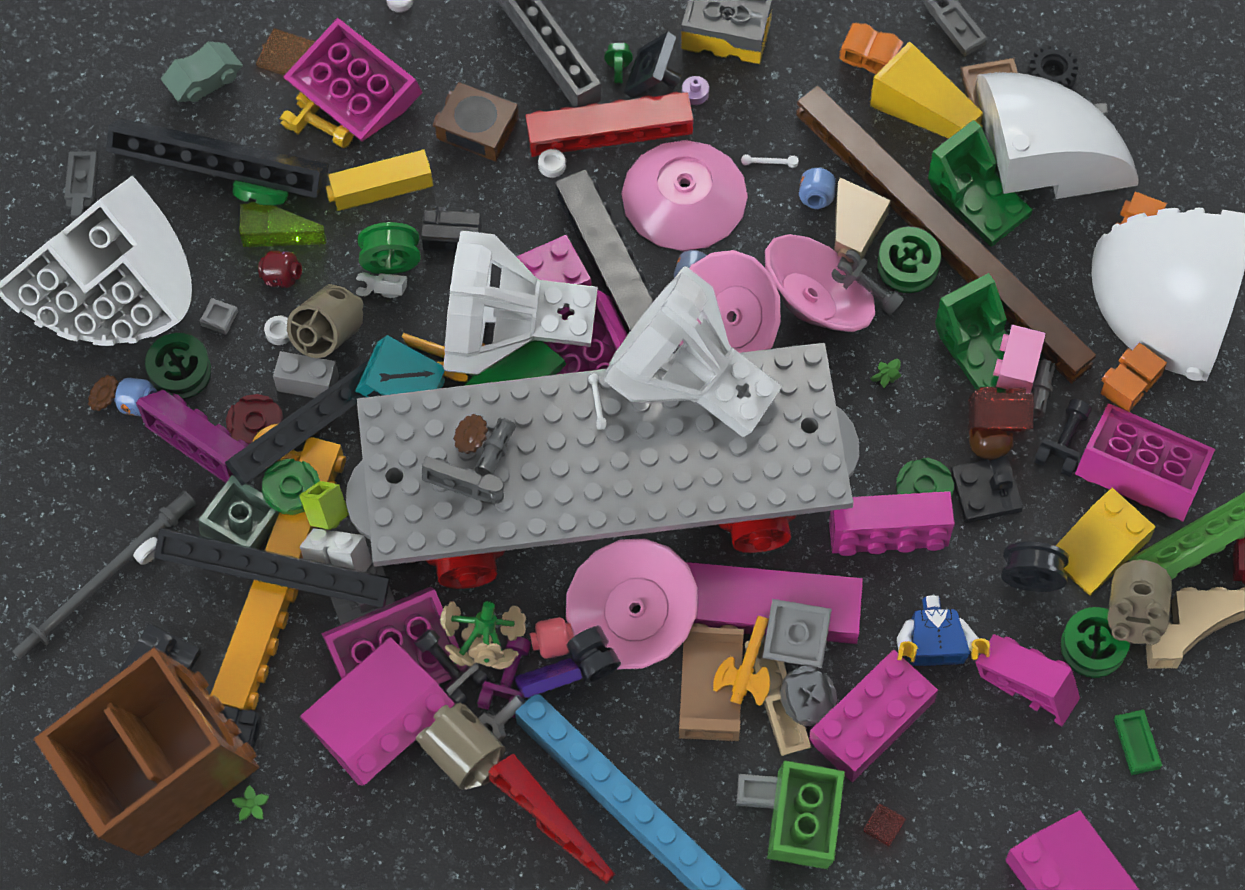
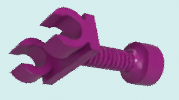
(504, 690)

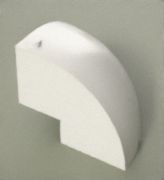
(1050, 137)
(107, 274)
(1172, 283)

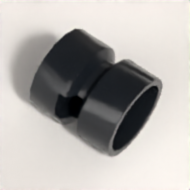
(592, 652)

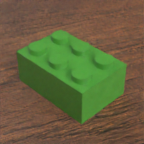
(806, 815)

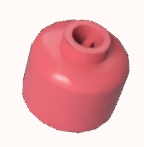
(551, 637)

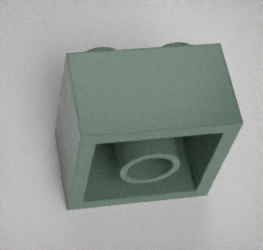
(238, 516)

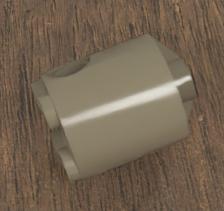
(325, 321)
(1140, 602)
(461, 746)

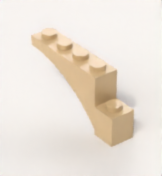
(1194, 618)

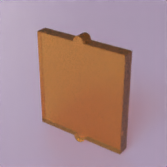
(282, 51)

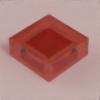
(884, 825)

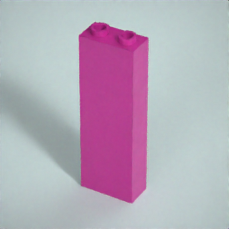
(741, 594)

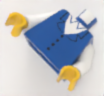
(938, 637)

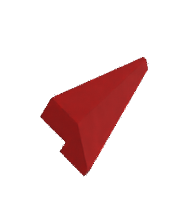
(522, 787)

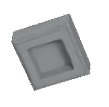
(218, 316)

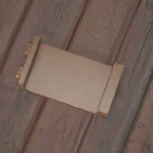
(702, 710)

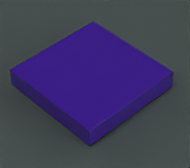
(548, 677)

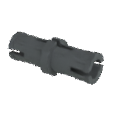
(1042, 387)
(495, 447)

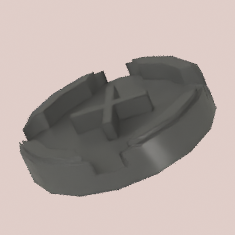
(807, 695)

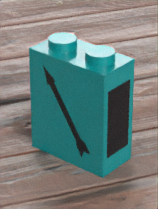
(399, 370)

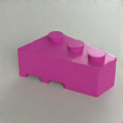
(1030, 675)

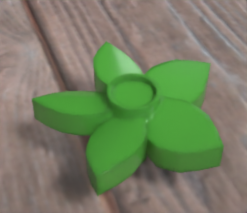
(887, 372)
(250, 804)

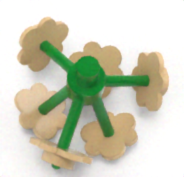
(481, 633)

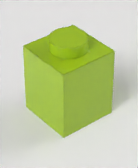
(324, 505)

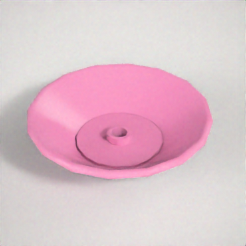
(688, 215)
(806, 286)
(745, 289)
(633, 575)

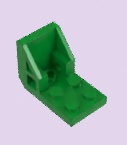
(967, 182)
(972, 329)

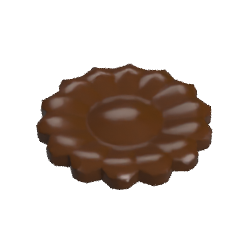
(103, 393)
(470, 434)

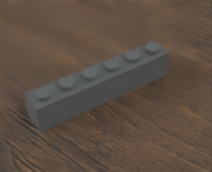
(554, 51)

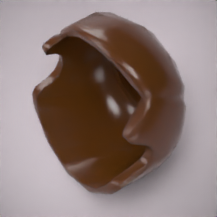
(990, 443)

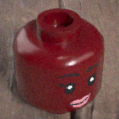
(279, 269)

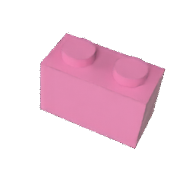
(1020, 359)

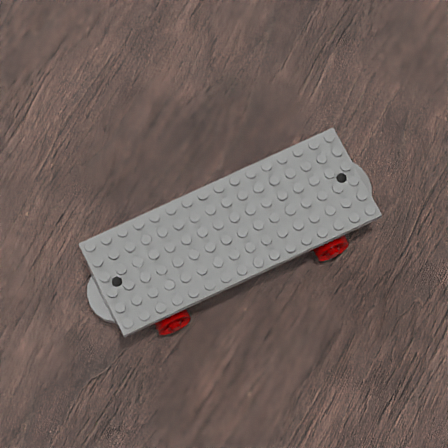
(573, 483)

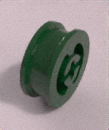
(188, 354)

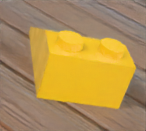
(1104, 540)

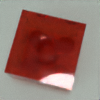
(1001, 410)

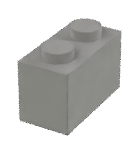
(304, 374)

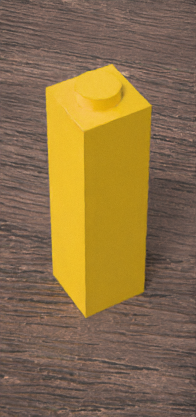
(379, 180)

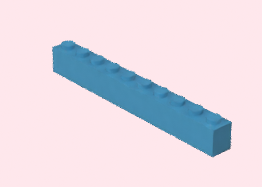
(621, 797)

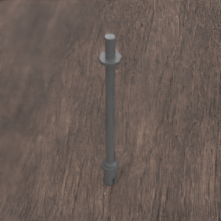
(167, 517)

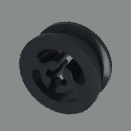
(1035, 566)

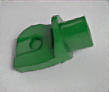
(618, 56)

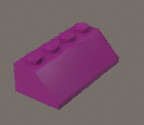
(190, 432)

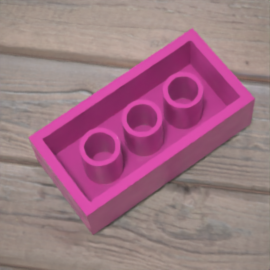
(893, 523)
(872, 715)

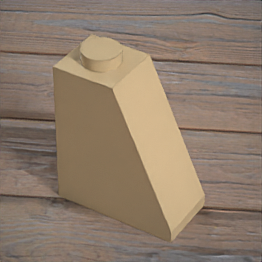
(857, 218)

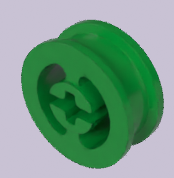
(389, 248)
(914, 274)
(1073, 641)

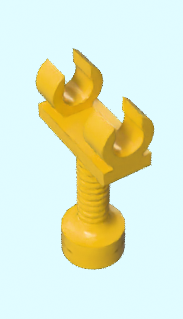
(341, 136)

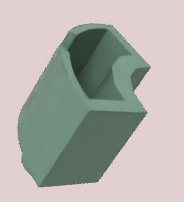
(202, 72)

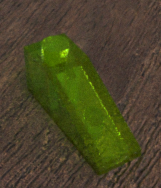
(276, 227)

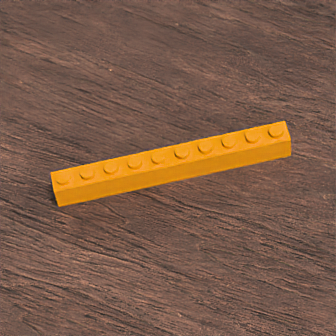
(268, 603)

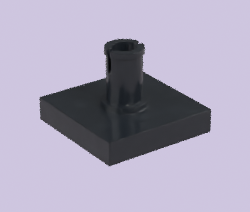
(651, 66)

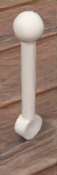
(792, 161)
(601, 422)

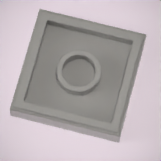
(797, 633)

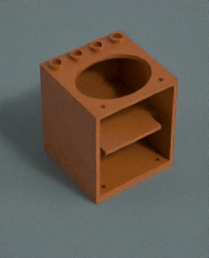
(147, 753)

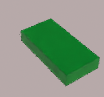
(1137, 742)

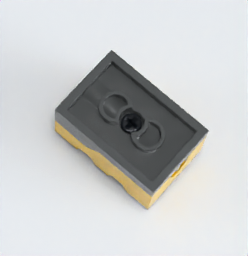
(727, 27)

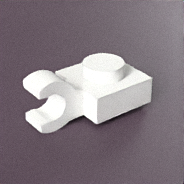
(386, 284)

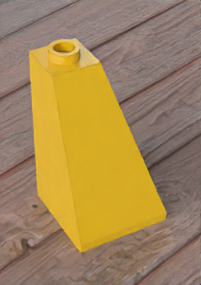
(921, 94)

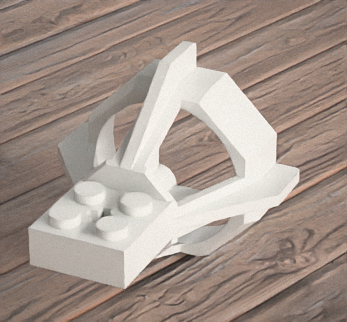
(521, 307)
(701, 368)

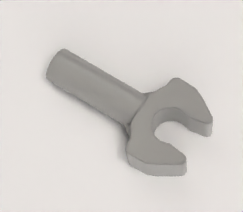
(502, 717)

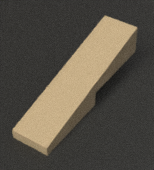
(789, 735)

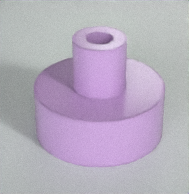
(697, 89)

